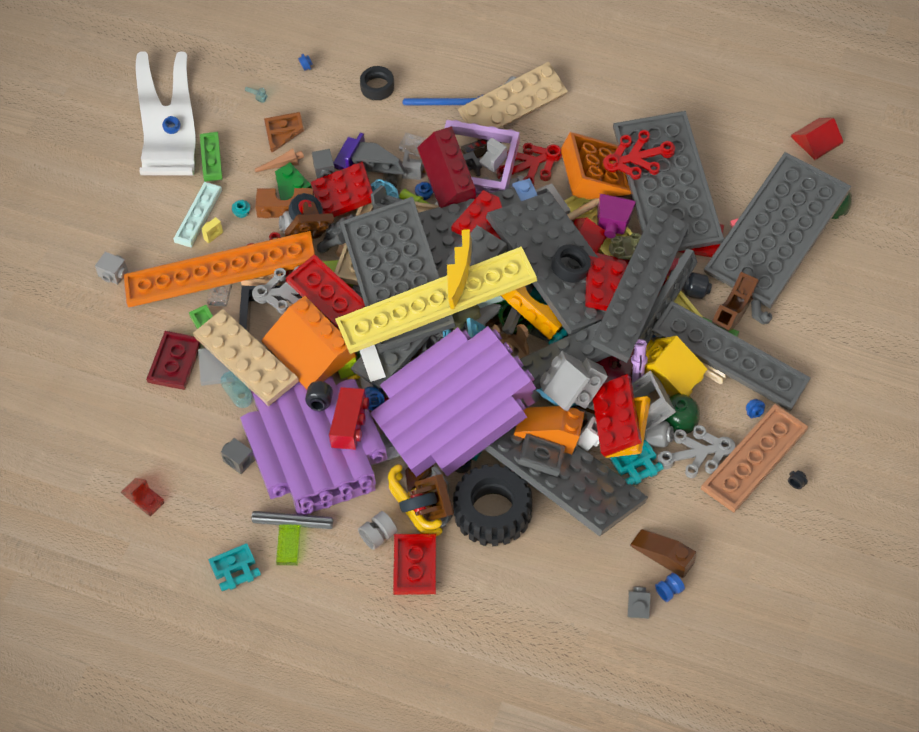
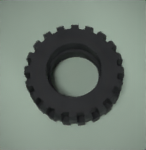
(492, 528)

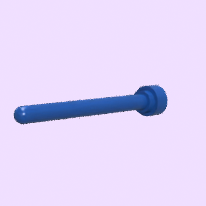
(437, 101)

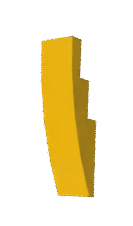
(458, 272)

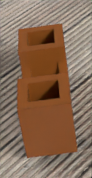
(270, 206)

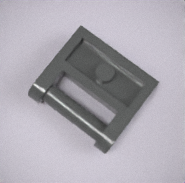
(333, 236)

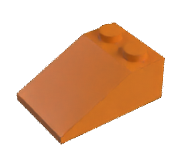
(553, 425)

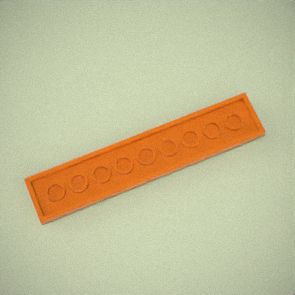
(217, 269)

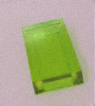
(288, 545)

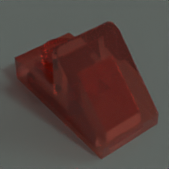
(142, 496)

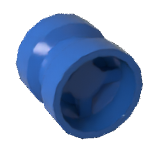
(372, 392)
(669, 587)

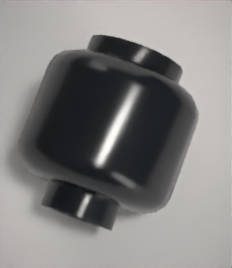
(697, 286)
(319, 395)

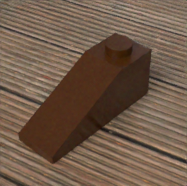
(665, 551)

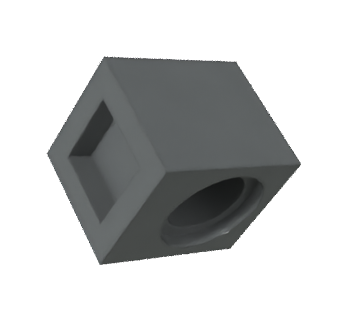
(323, 163)
(237, 455)

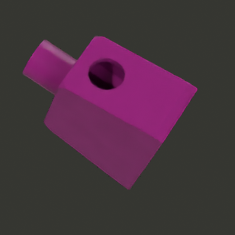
(614, 214)

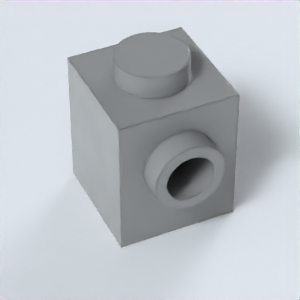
(111, 268)

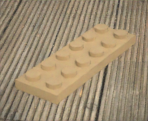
(515, 98)
(245, 357)

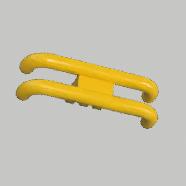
(400, 494)

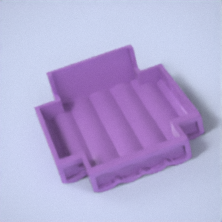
(454, 400)
(297, 454)

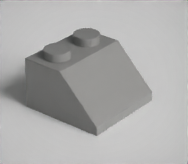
(564, 380)

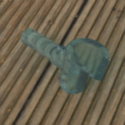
(260, 94)

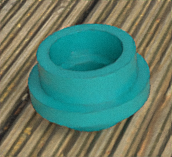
(241, 212)

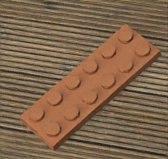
(754, 458)

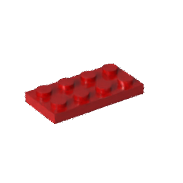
(324, 289)
(616, 416)

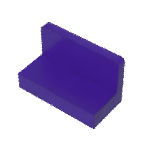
(344, 157)

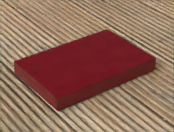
(174, 360)

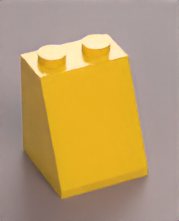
(674, 365)

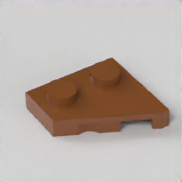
(283, 129)

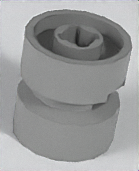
(380, 528)

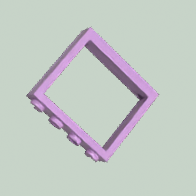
(501, 135)

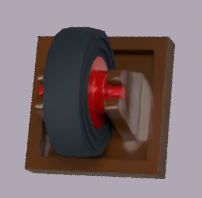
(307, 216)
(429, 499)

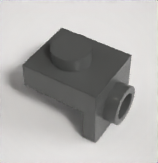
(473, 163)
(381, 199)
(638, 602)

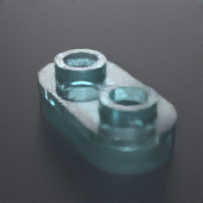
(235, 389)

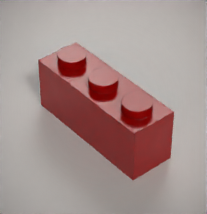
(348, 418)

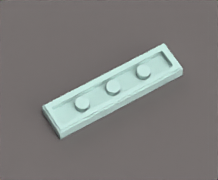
(197, 214)

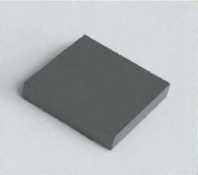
(541, 455)

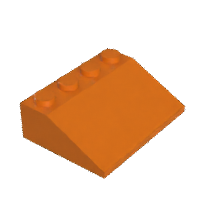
(585, 168)
(307, 343)

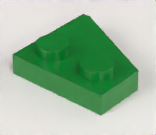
(289, 178)

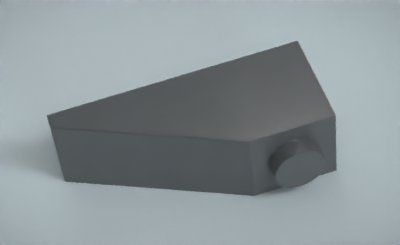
(377, 159)

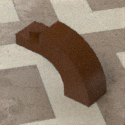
(735, 306)

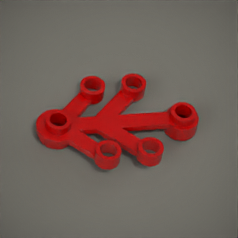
(637, 156)
(533, 162)

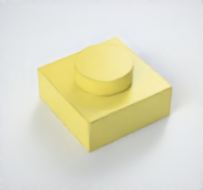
(212, 230)

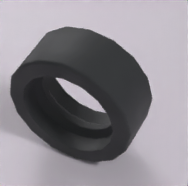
(377, 93)
(576, 253)

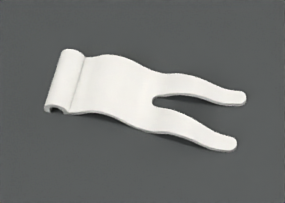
(164, 152)

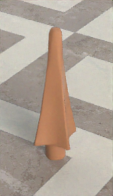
(289, 156)

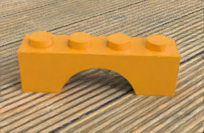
(535, 312)

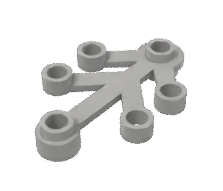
(284, 291)
(698, 450)

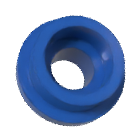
(305, 62)
(171, 120)
(427, 193)
(755, 408)

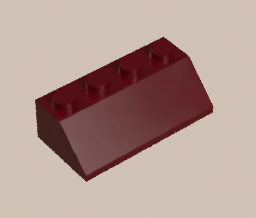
(446, 168)

